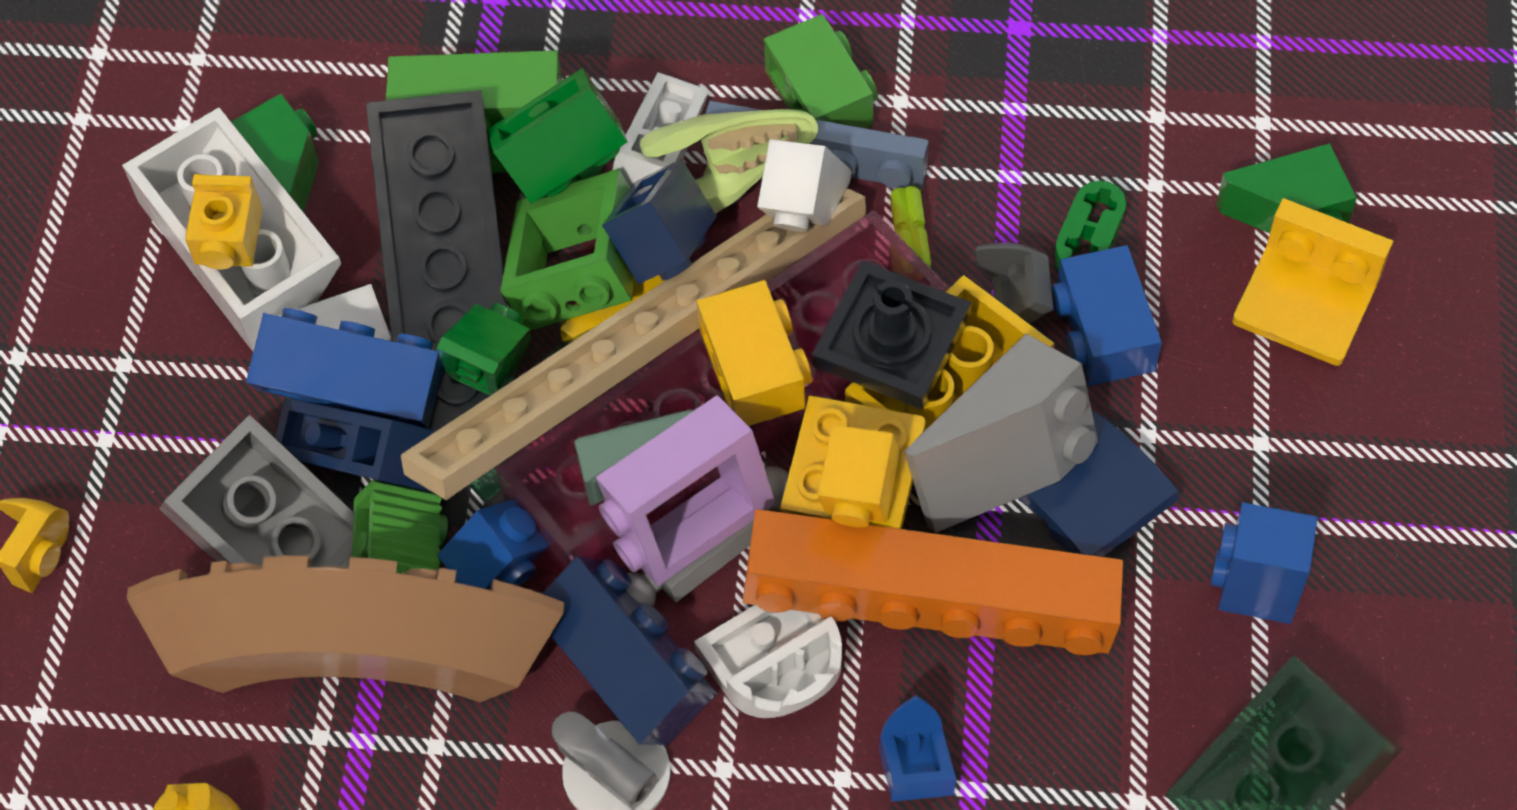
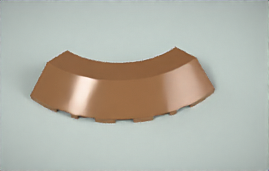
(340, 621)

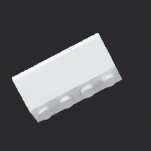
(290, 254)

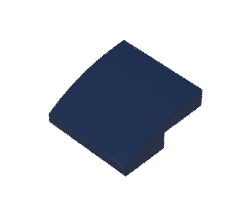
(1104, 496)

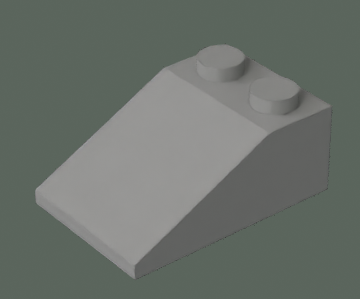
(1004, 436)
(260, 503)

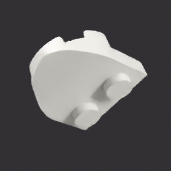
(773, 660)

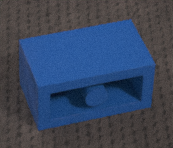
(1106, 315)
(1264, 562)

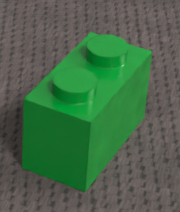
(557, 137)

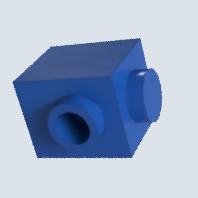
(495, 545)

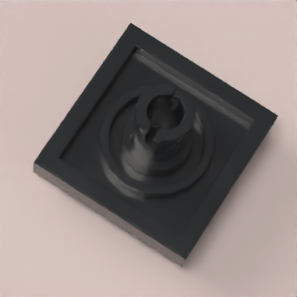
(891, 334)

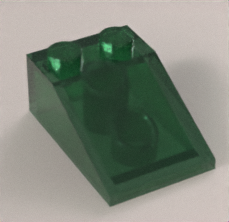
(1289, 751)

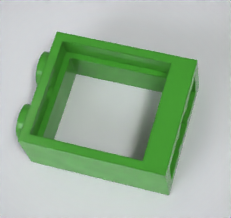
(555, 224)

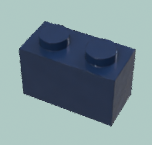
(660, 223)

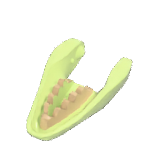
(733, 146)

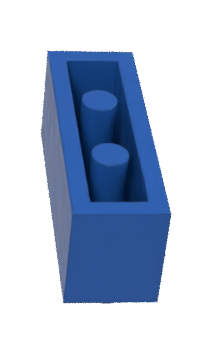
(346, 367)

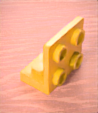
(1313, 282)
(811, 448)

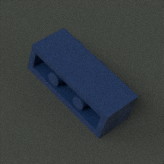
(627, 652)

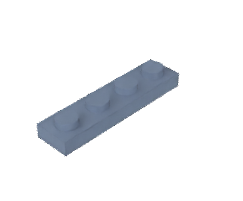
(869, 153)

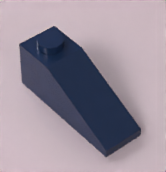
(348, 441)

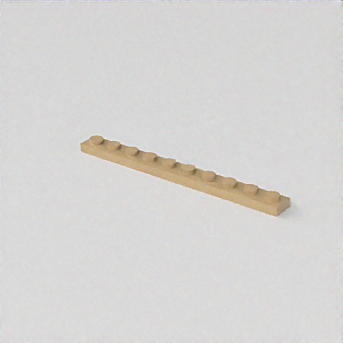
(609, 353)

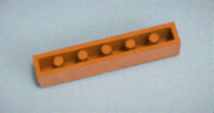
(934, 582)

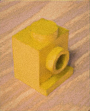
(223, 221)

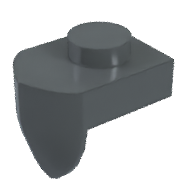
(1018, 277)

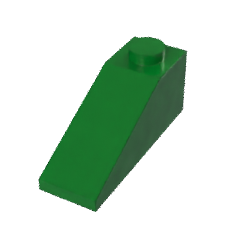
(485, 347)

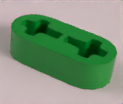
(1078, 223)

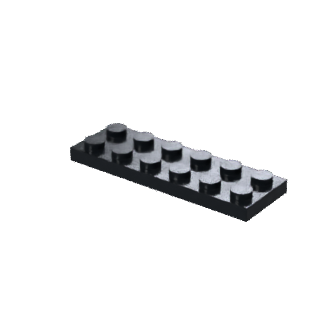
(436, 221)

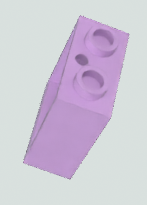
(667, 465)

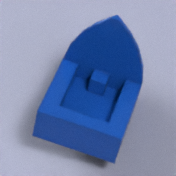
(916, 753)

